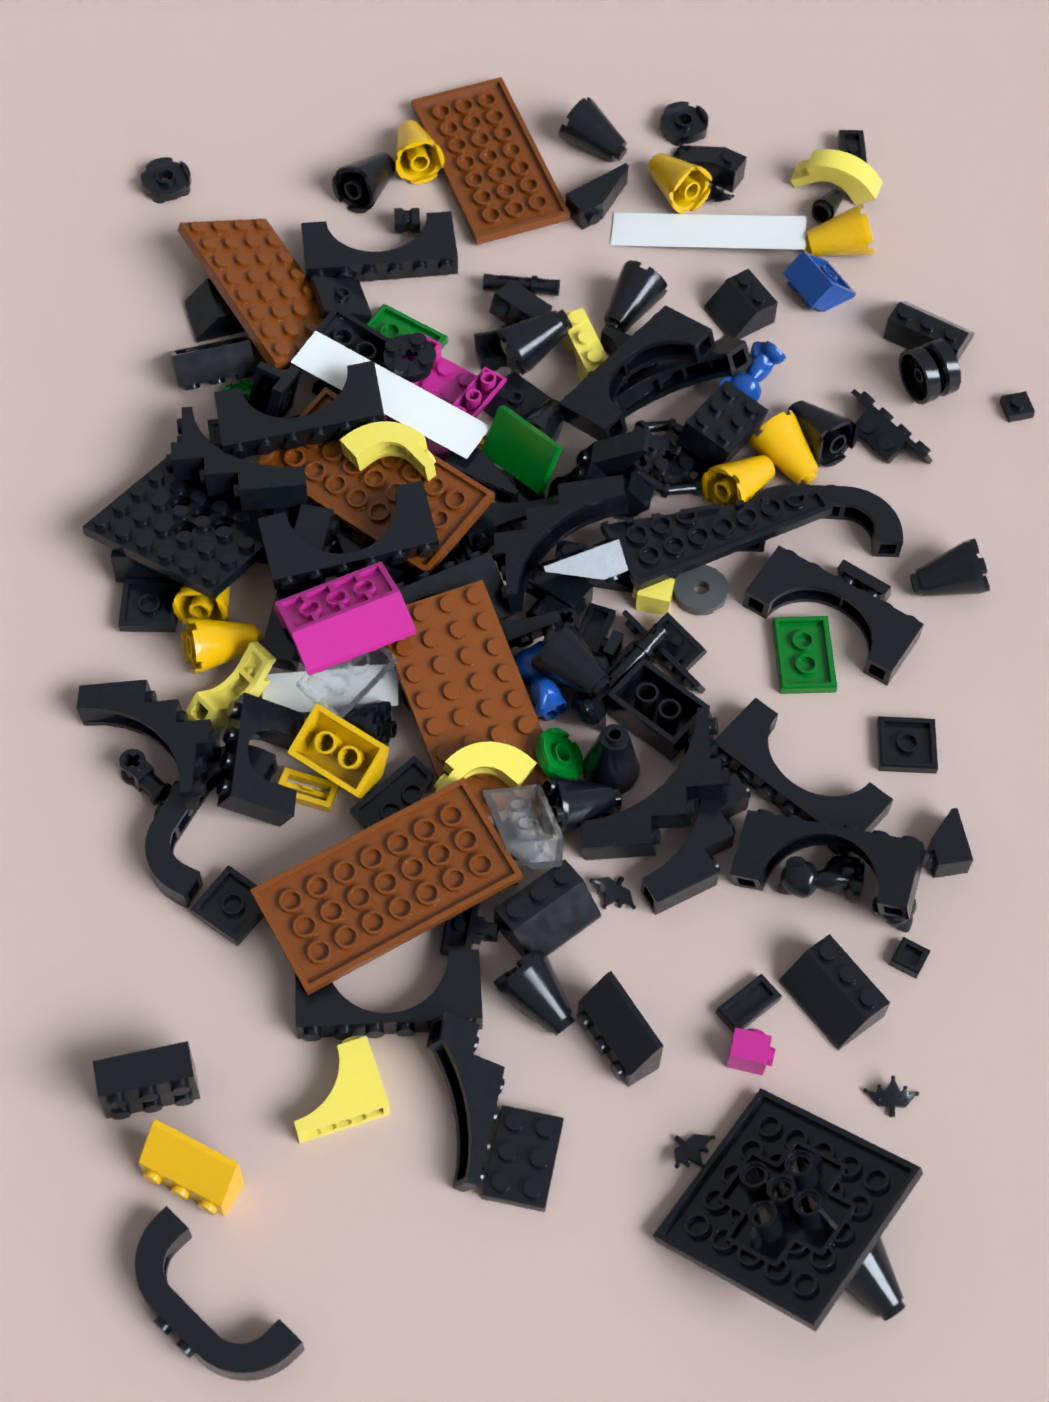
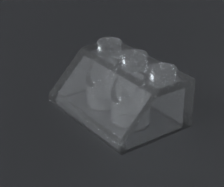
(348, 682)
(526, 825)

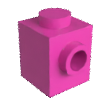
(750, 1051)

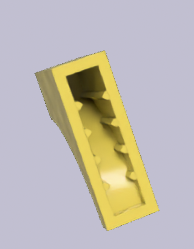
(355, 1096)

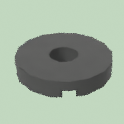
(701, 603)

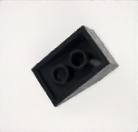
(354, 335)

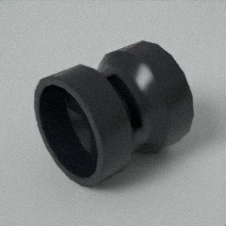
(401, 217)

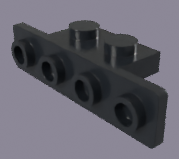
(882, 434)
(679, 648)

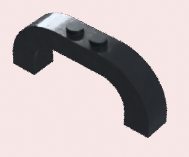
(853, 505)
(172, 818)
(234, 1361)

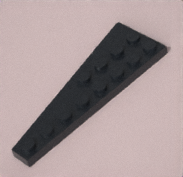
(696, 536)

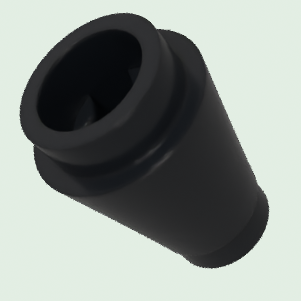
(826, 206)

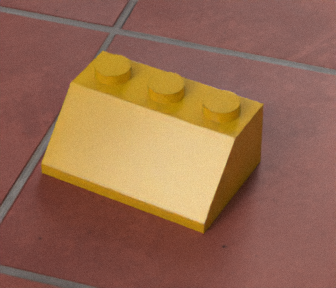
(340, 751)
(190, 1169)

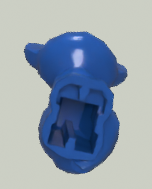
(763, 357)
(544, 692)

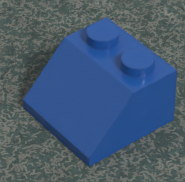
(817, 282)

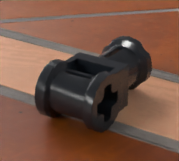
(141, 775)

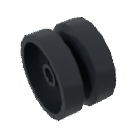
(929, 371)

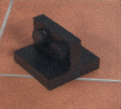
(274, 390)

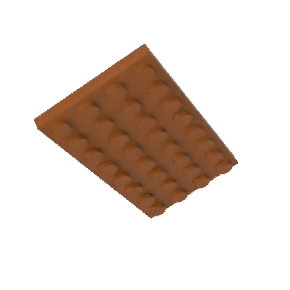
(491, 161)
(257, 283)
(367, 497)
(465, 682)
(385, 885)

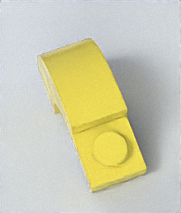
(841, 169)
(388, 439)
(248, 677)
(489, 758)

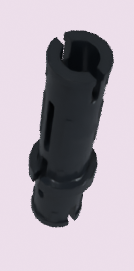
(533, 284)
(642, 649)

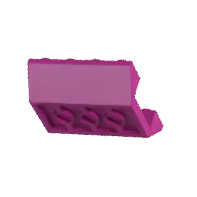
(458, 388)
(345, 618)

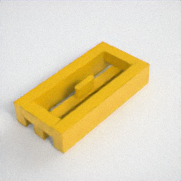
(315, 781)

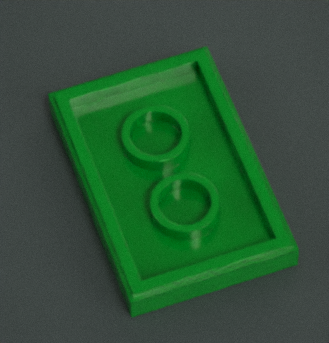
(394, 324)
(521, 449)
(804, 655)

